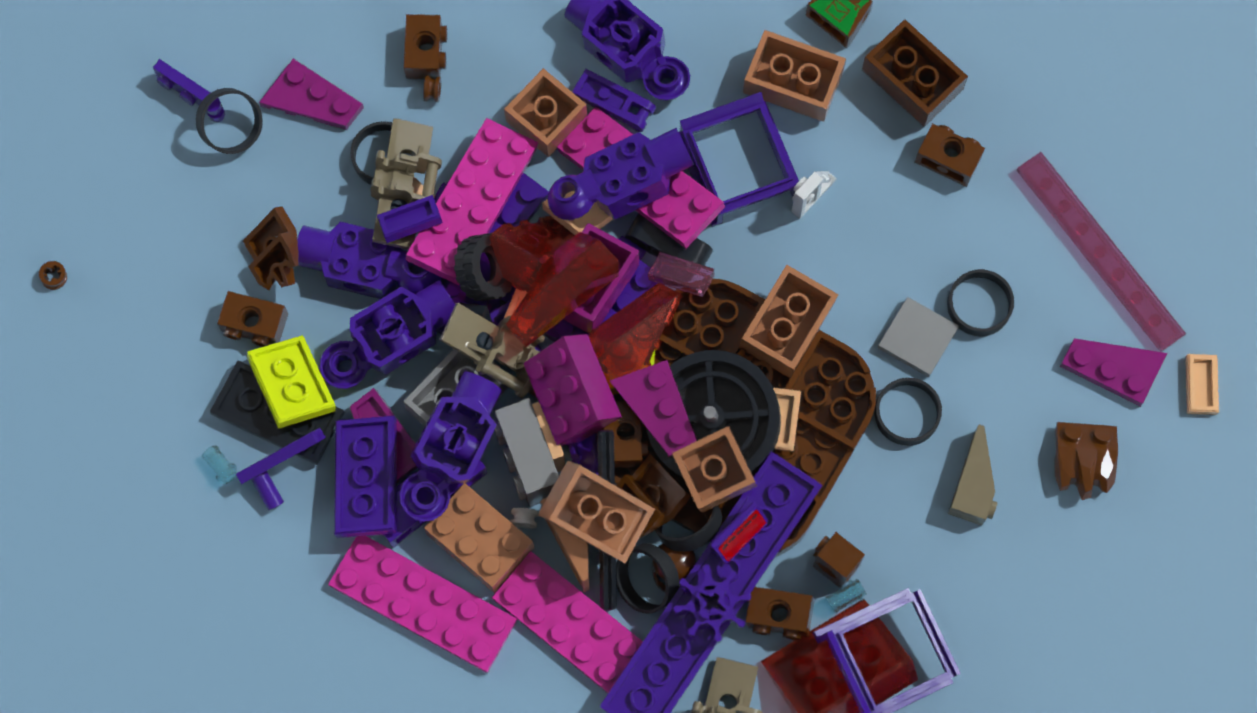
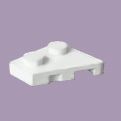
(809, 191)

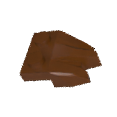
(273, 249)
(1085, 457)
(658, 488)

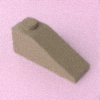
(975, 486)

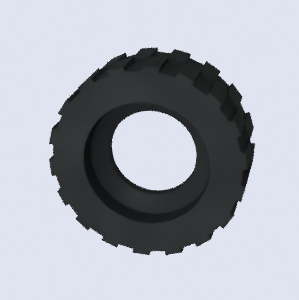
(469, 272)

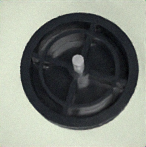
(726, 392)

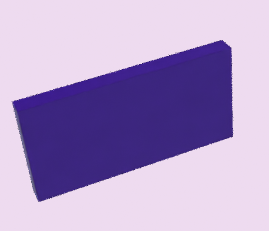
(365, 477)

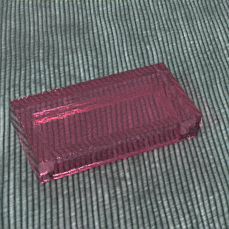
(681, 274)

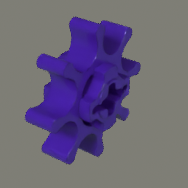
(703, 616)

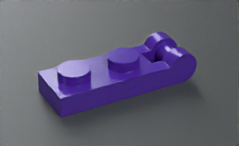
(188, 89)
(613, 99)

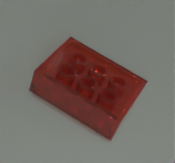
(812, 678)

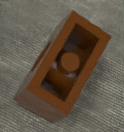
(420, 31)
(958, 168)
(239, 308)
(628, 452)
(837, 559)
(766, 601)

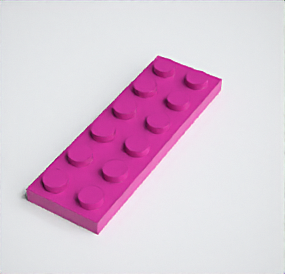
(473, 196)
(680, 213)
(423, 602)
(568, 621)

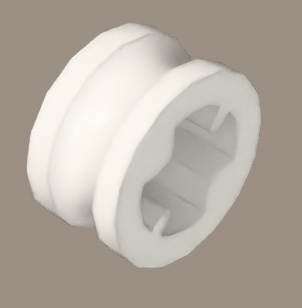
(524, 518)

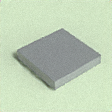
(918, 337)

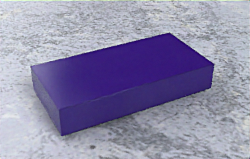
(409, 219)

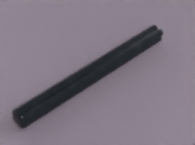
(607, 563)

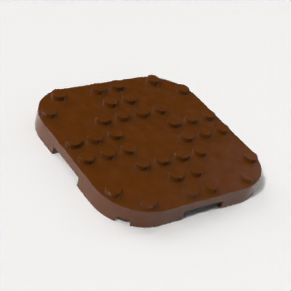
(832, 380)

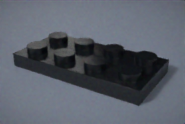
(246, 408)

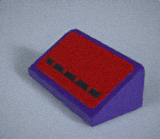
(739, 533)

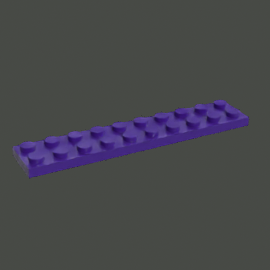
(668, 655)

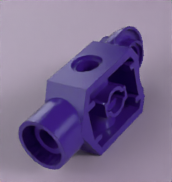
(629, 45)
(621, 176)
(358, 264)
(388, 334)
(450, 445)

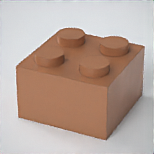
(545, 112)
(714, 469)

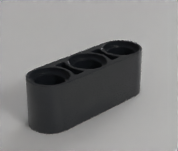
(654, 241)

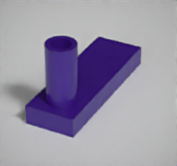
(258, 471)

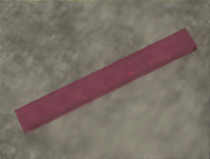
(1101, 252)

